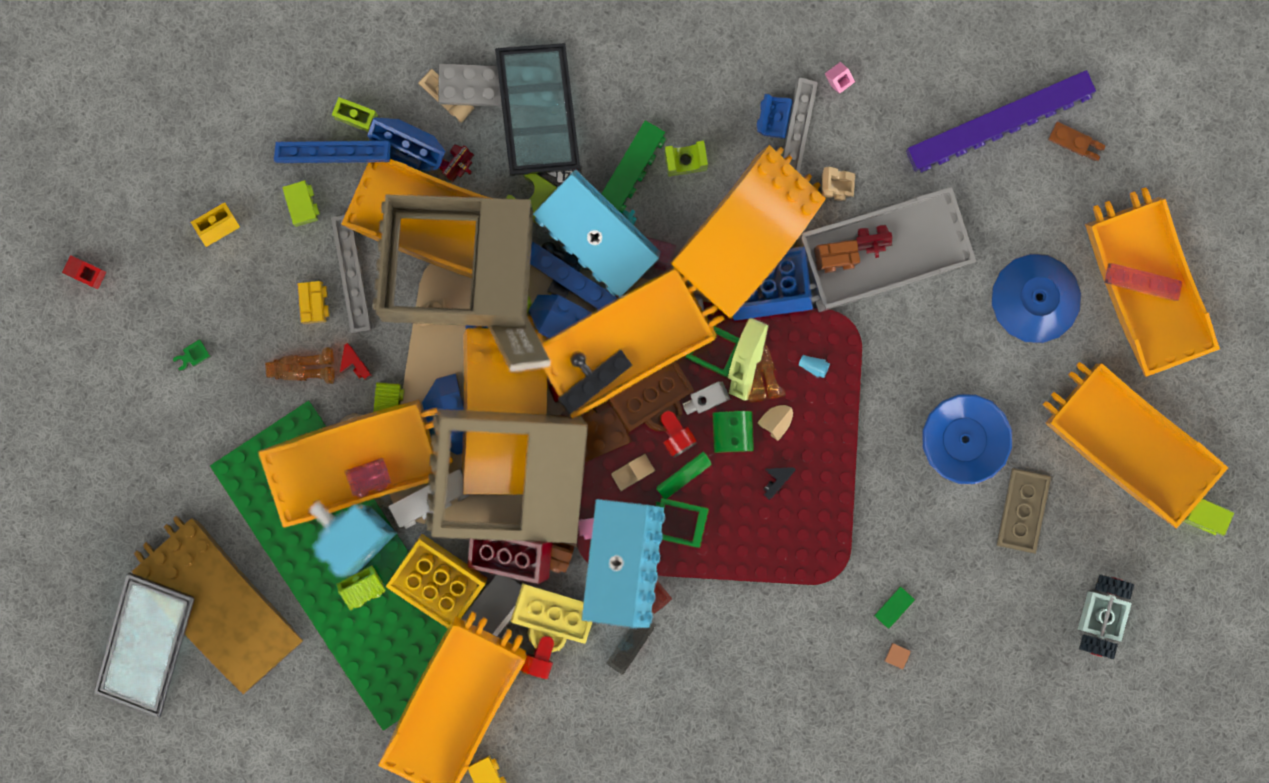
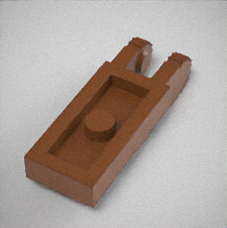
(1074, 141)

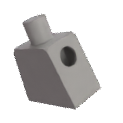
(715, 395)

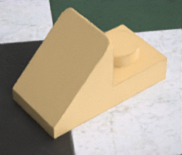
(633, 472)

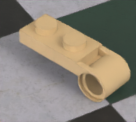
(430, 84)

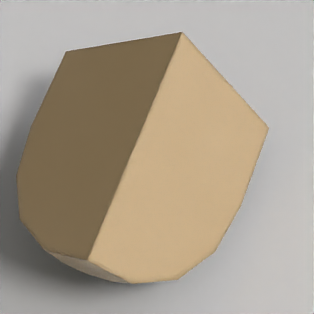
(777, 420)

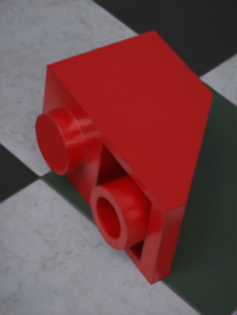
(84, 272)

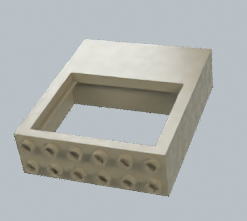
(499, 259)
(550, 479)

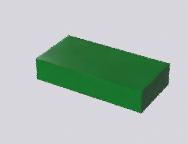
(894, 607)

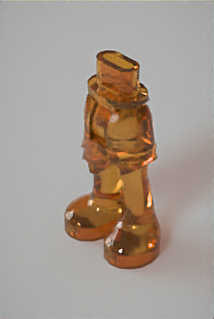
(293, 367)
(773, 389)

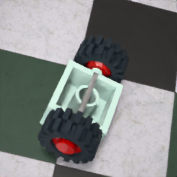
(1105, 616)

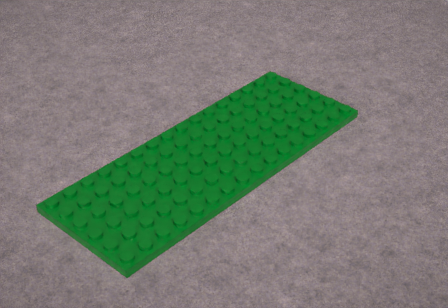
(378, 644)

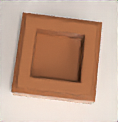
(897, 656)

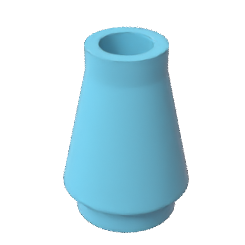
(814, 365)

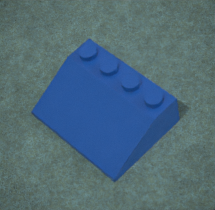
(782, 291)

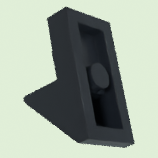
(780, 475)

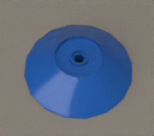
(1016, 300)
(987, 435)

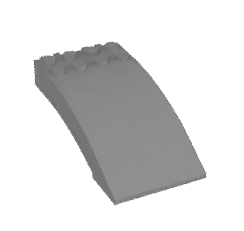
(925, 243)

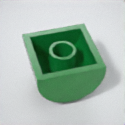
(733, 431)

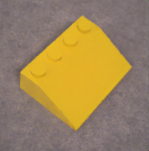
(436, 581)

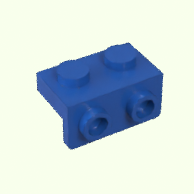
(774, 116)

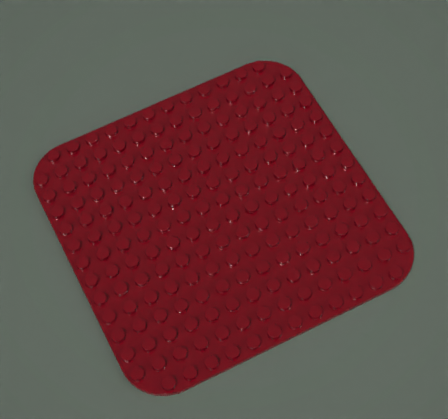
(808, 523)

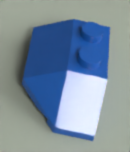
(408, 143)
(554, 314)
(446, 395)

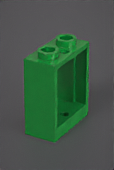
(725, 372)
(699, 525)

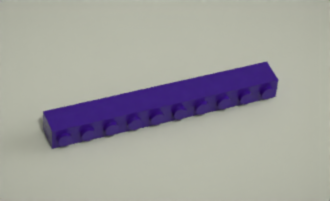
(1000, 121)

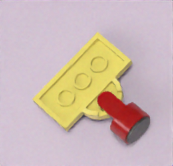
(550, 623)

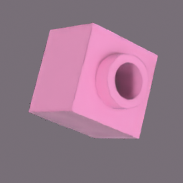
(839, 77)
(586, 528)

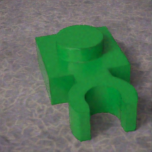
(194, 354)

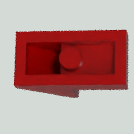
(351, 359)

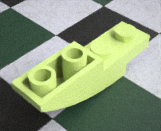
(746, 357)

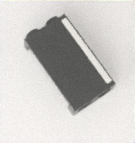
(496, 604)

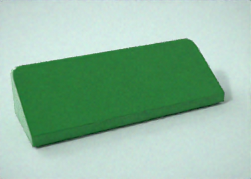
(684, 475)

